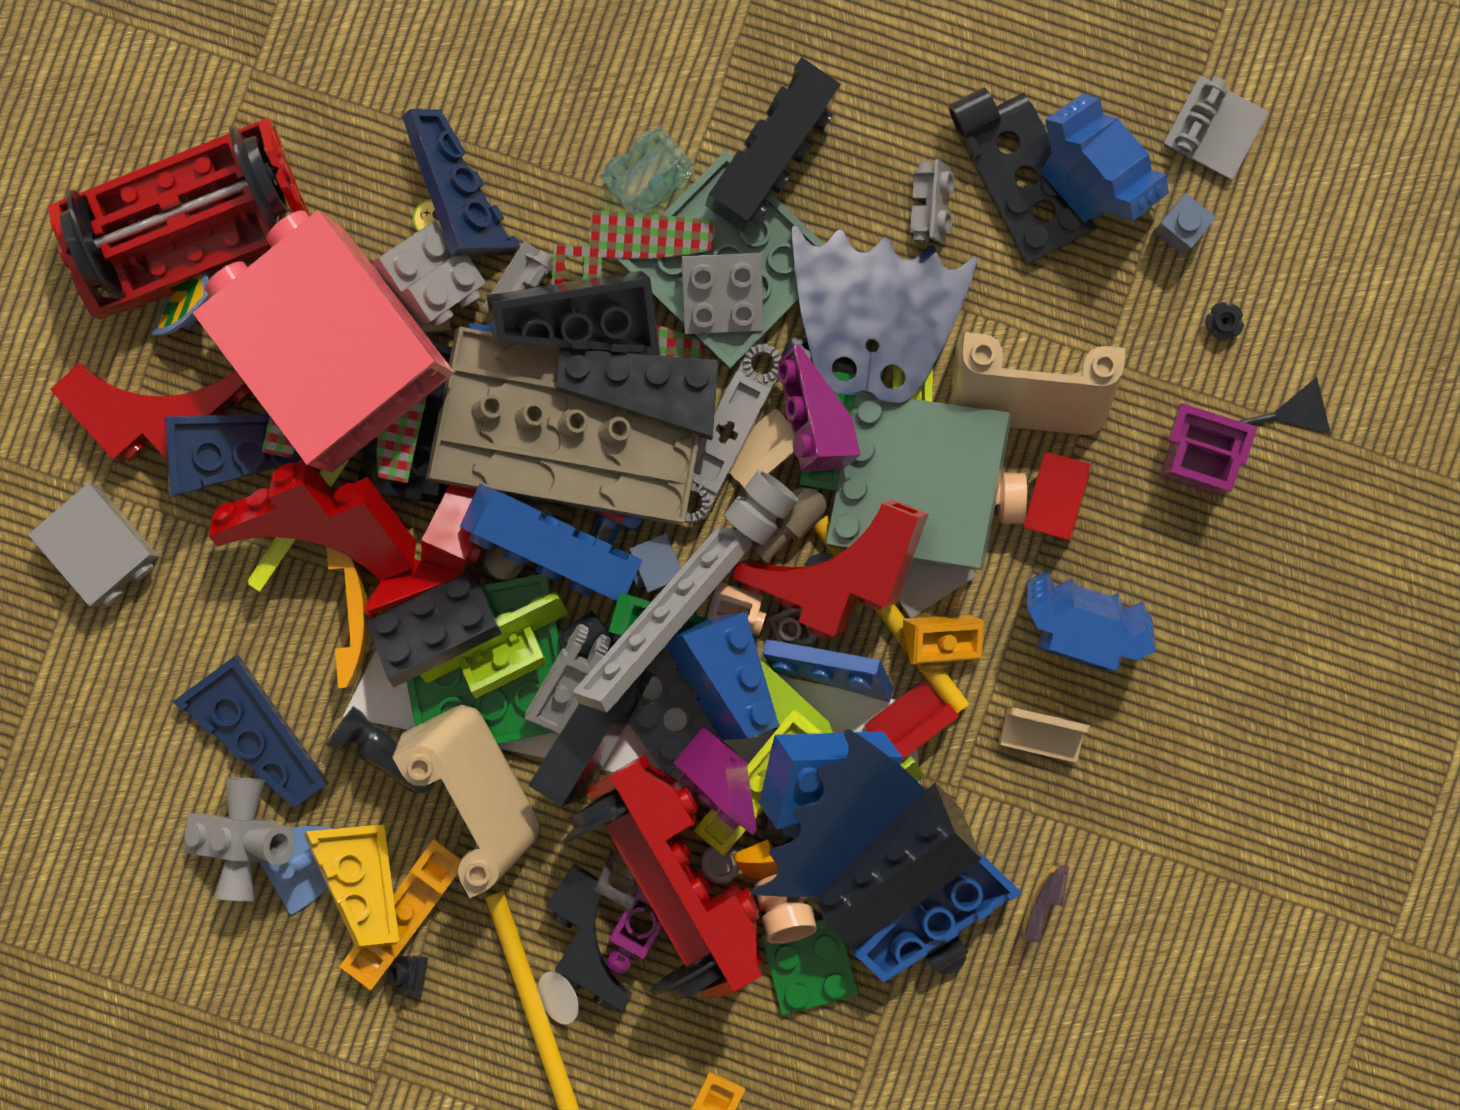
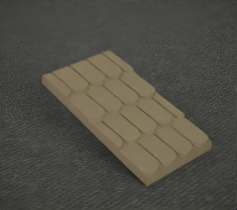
(524, 438)

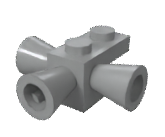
(238, 839)

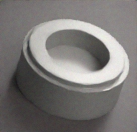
(718, 867)

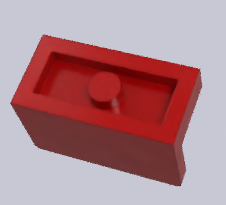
(1058, 496)
(913, 718)

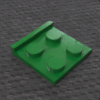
(810, 970)

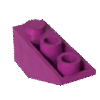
(819, 420)
(721, 776)

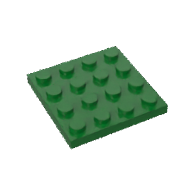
(504, 706)

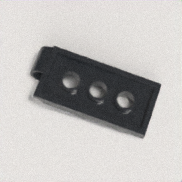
(978, 127)
(649, 714)

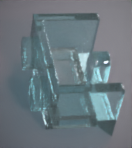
(647, 171)

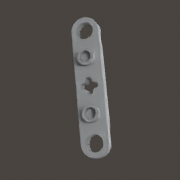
(739, 407)

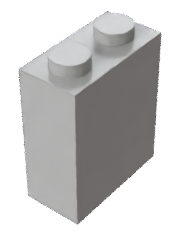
(94, 546)

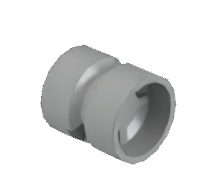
(760, 508)

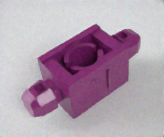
(621, 957)

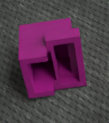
(1206, 449)

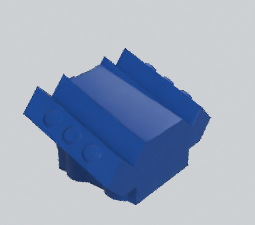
(1099, 163)
(1088, 624)

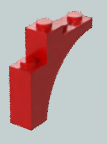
(126, 420)
(305, 508)
(868, 568)

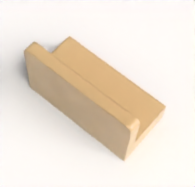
(765, 448)
(1042, 734)

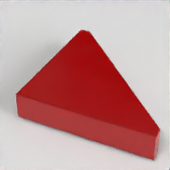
(407, 586)

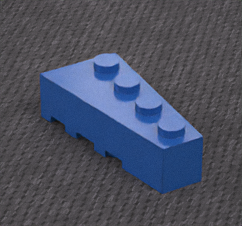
(548, 542)
(936, 919)

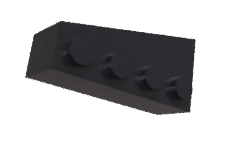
(774, 146)
(582, 314)
(900, 868)

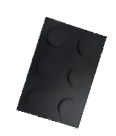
(433, 628)

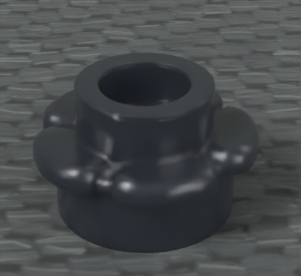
(1214, 321)

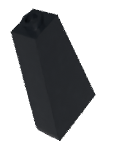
(585, 747)

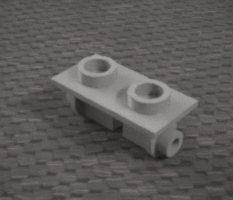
(935, 186)
(524, 271)

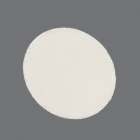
(558, 997)

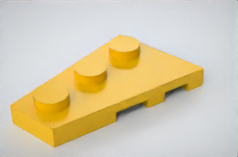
(359, 879)

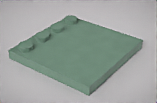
(770, 238)
(931, 459)

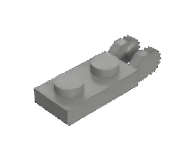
(554, 700)

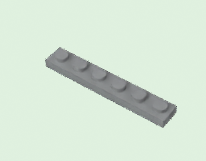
(662, 619)

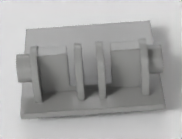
(1216, 127)
(722, 293)
(929, 583)

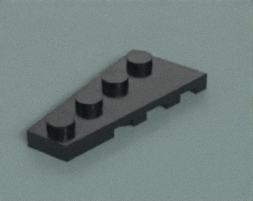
(650, 386)

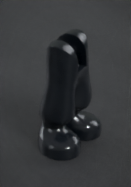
(374, 748)

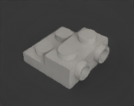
(428, 276)

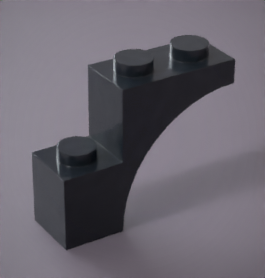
(582, 962)

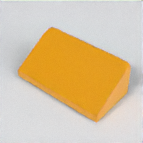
(944, 638)

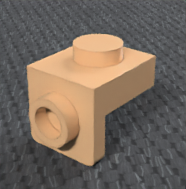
(732, 600)

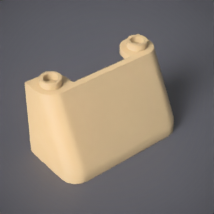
(1036, 399)
(482, 785)

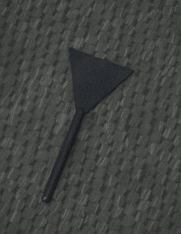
(1303, 410)

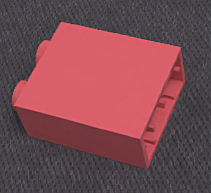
(321, 339)

